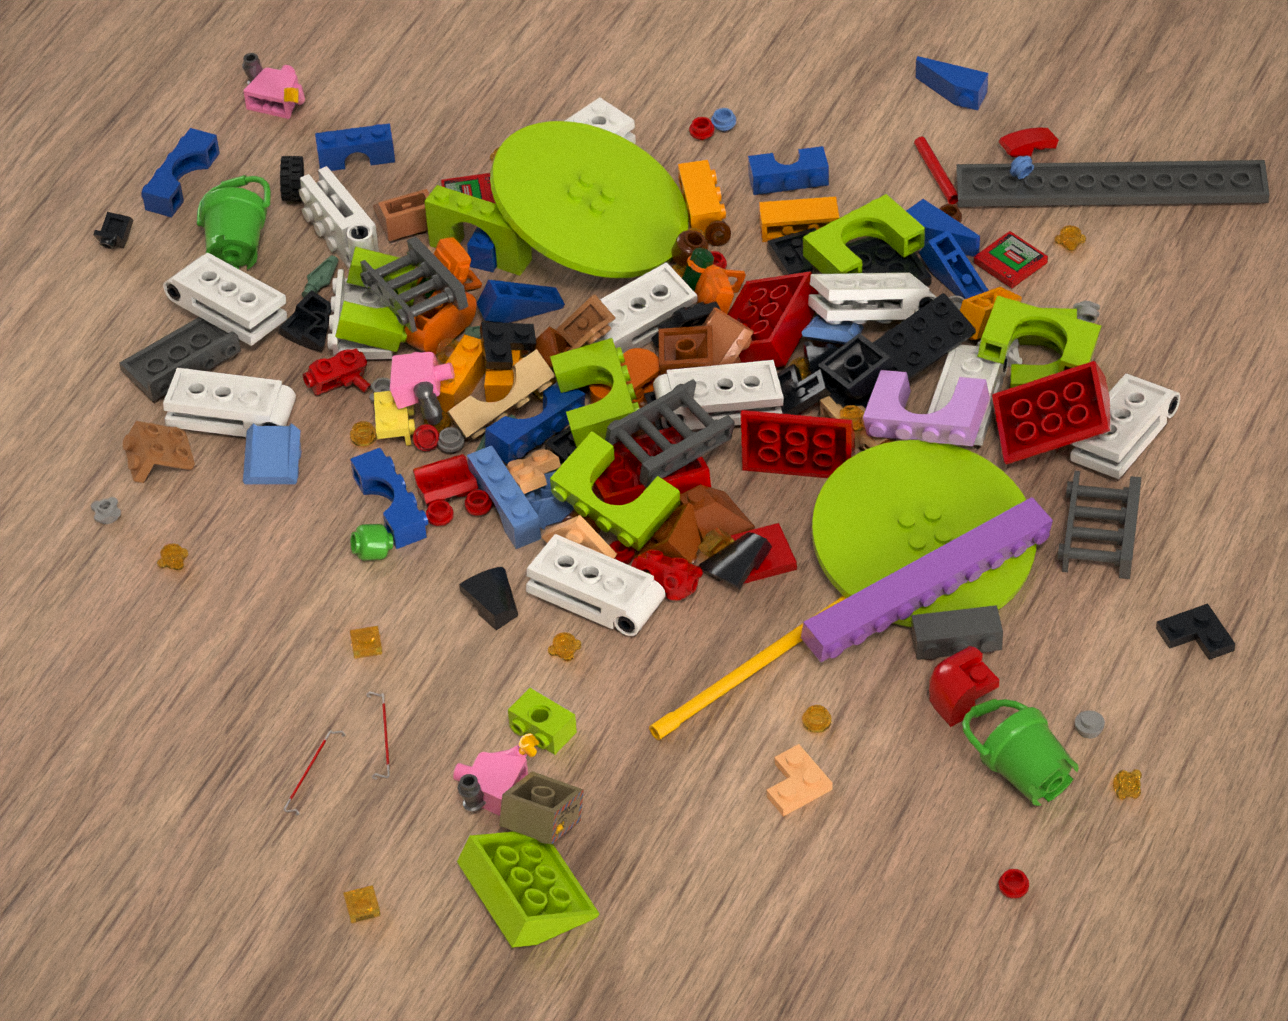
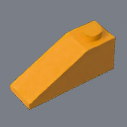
(979, 307)

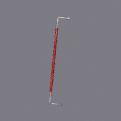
(385, 734)
(308, 768)

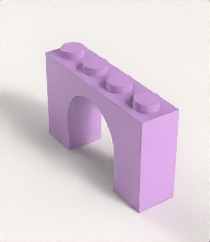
(953, 424)

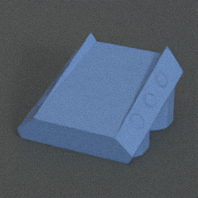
(822, 331)
(272, 455)
(546, 505)

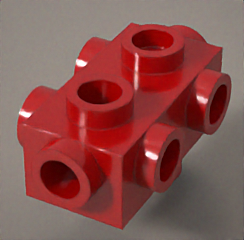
(343, 369)
(673, 574)

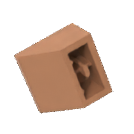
(403, 215)

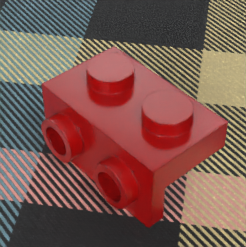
(444, 479)

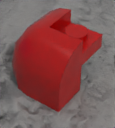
(958, 683)

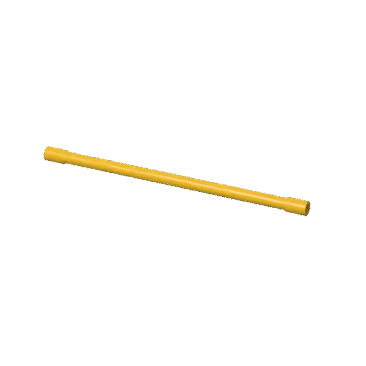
(673, 719)

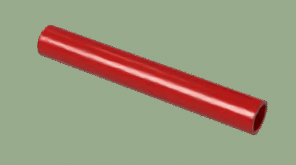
(936, 170)

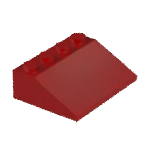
(776, 313)
(1052, 412)
(795, 443)
(621, 482)

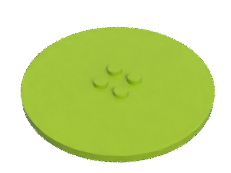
(588, 199)
(904, 504)

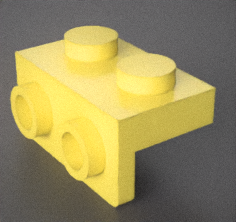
(391, 420)

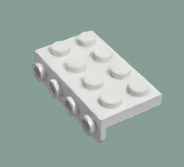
(358, 295)

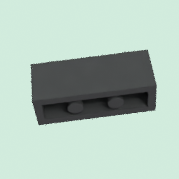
(952, 631)

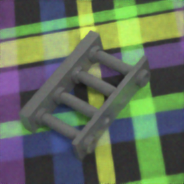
(428, 267)
(673, 455)
(1124, 537)

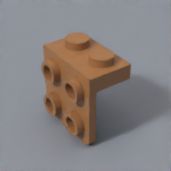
(587, 323)
(156, 444)

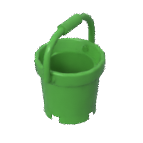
(234, 220)
(1023, 751)

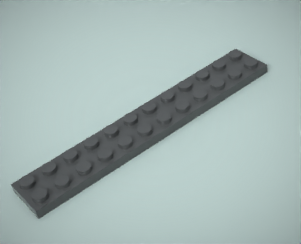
(1114, 183)

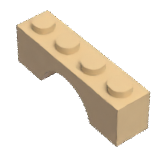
(529, 375)

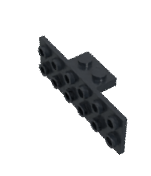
(918, 342)

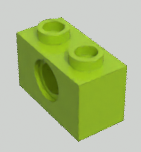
(544, 719)

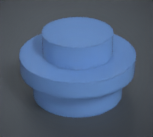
(723, 119)
(1021, 167)

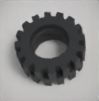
(290, 172)

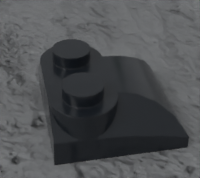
(856, 366)

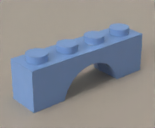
(514, 509)

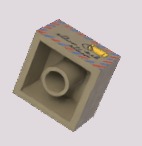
(541, 807)

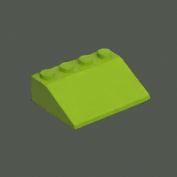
(525, 887)

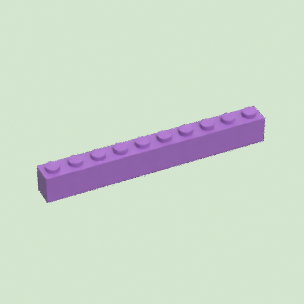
(926, 580)

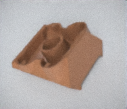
(728, 337)

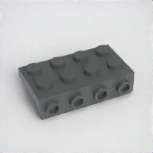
(192, 346)

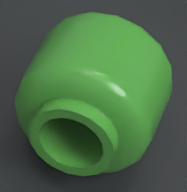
(371, 542)

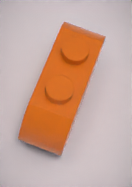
(440, 323)
(643, 370)

